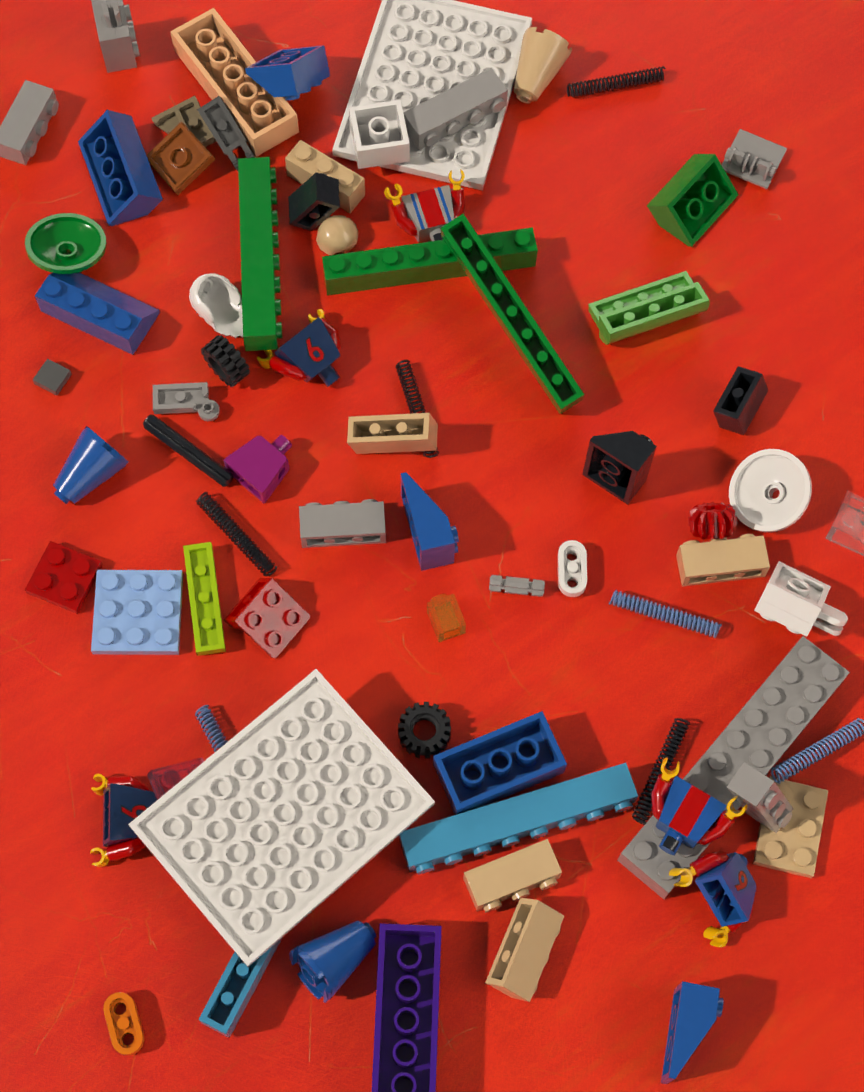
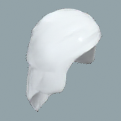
(218, 304)

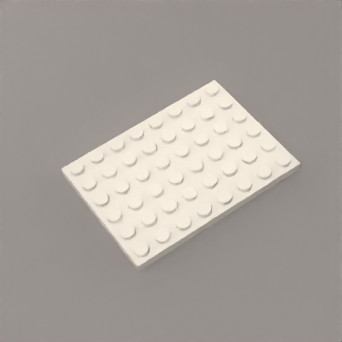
(424, 51)
(281, 816)

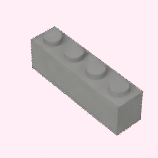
(455, 109)

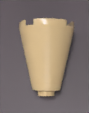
(539, 62)

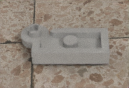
(185, 399)

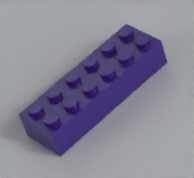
(407, 1008)

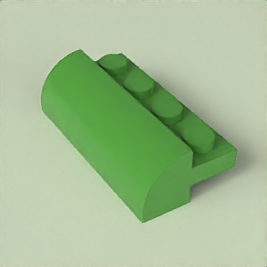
(648, 307)

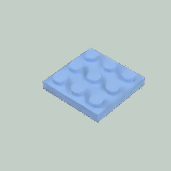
(137, 612)

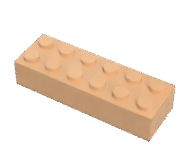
(219, 66)

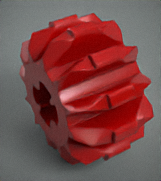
(712, 521)

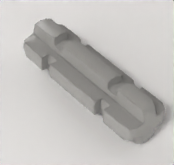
(516, 585)

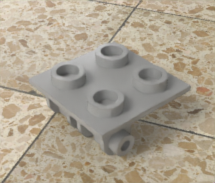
(753, 158)

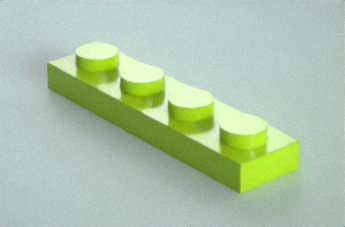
(204, 599)

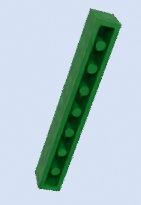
(257, 254)
(421, 262)
(511, 314)

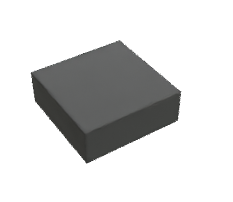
(52, 377)

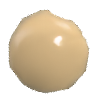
(337, 235)

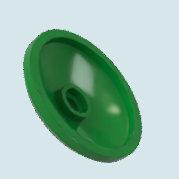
(65, 243)

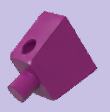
(260, 465)

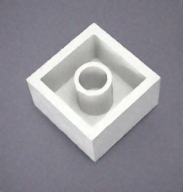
(379, 134)

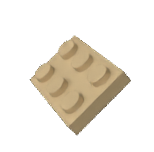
(797, 844)

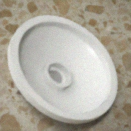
(757, 480)

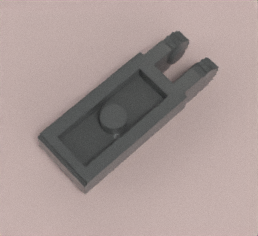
(225, 129)

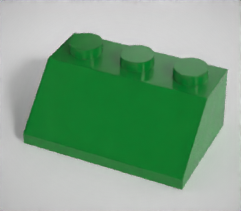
(693, 198)

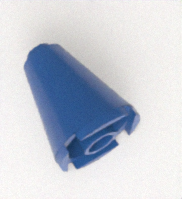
(87, 467)
(332, 958)

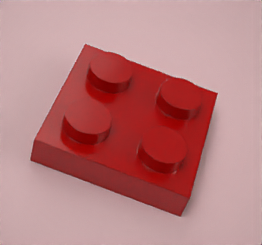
(63, 577)

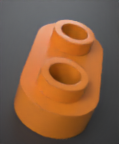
(123, 1024)

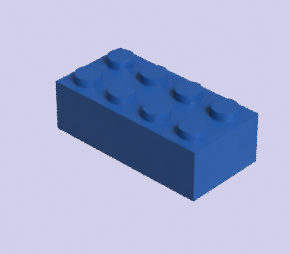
(499, 764)

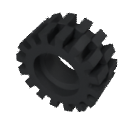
(225, 360)
(424, 747)

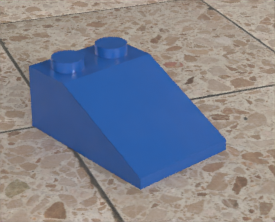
(429, 526)
(691, 1017)

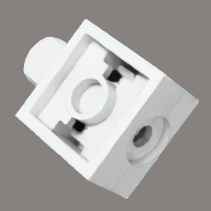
(799, 603)

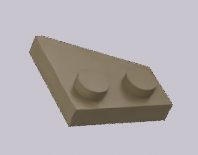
(189, 115)

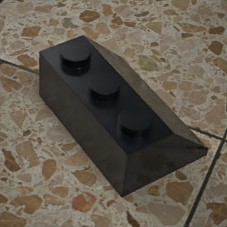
(619, 462)

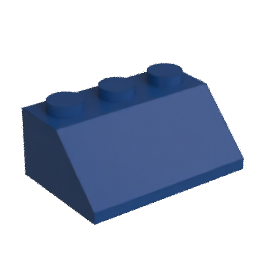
(291, 71)

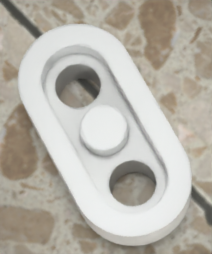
(572, 570)

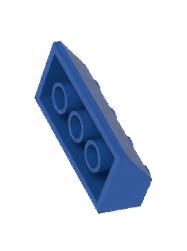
(119, 168)
(96, 309)

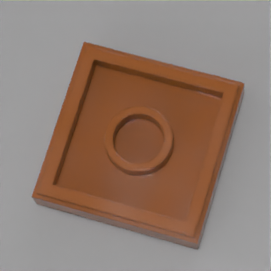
(180, 158)

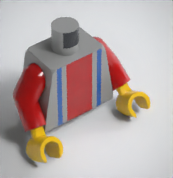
(428, 210)

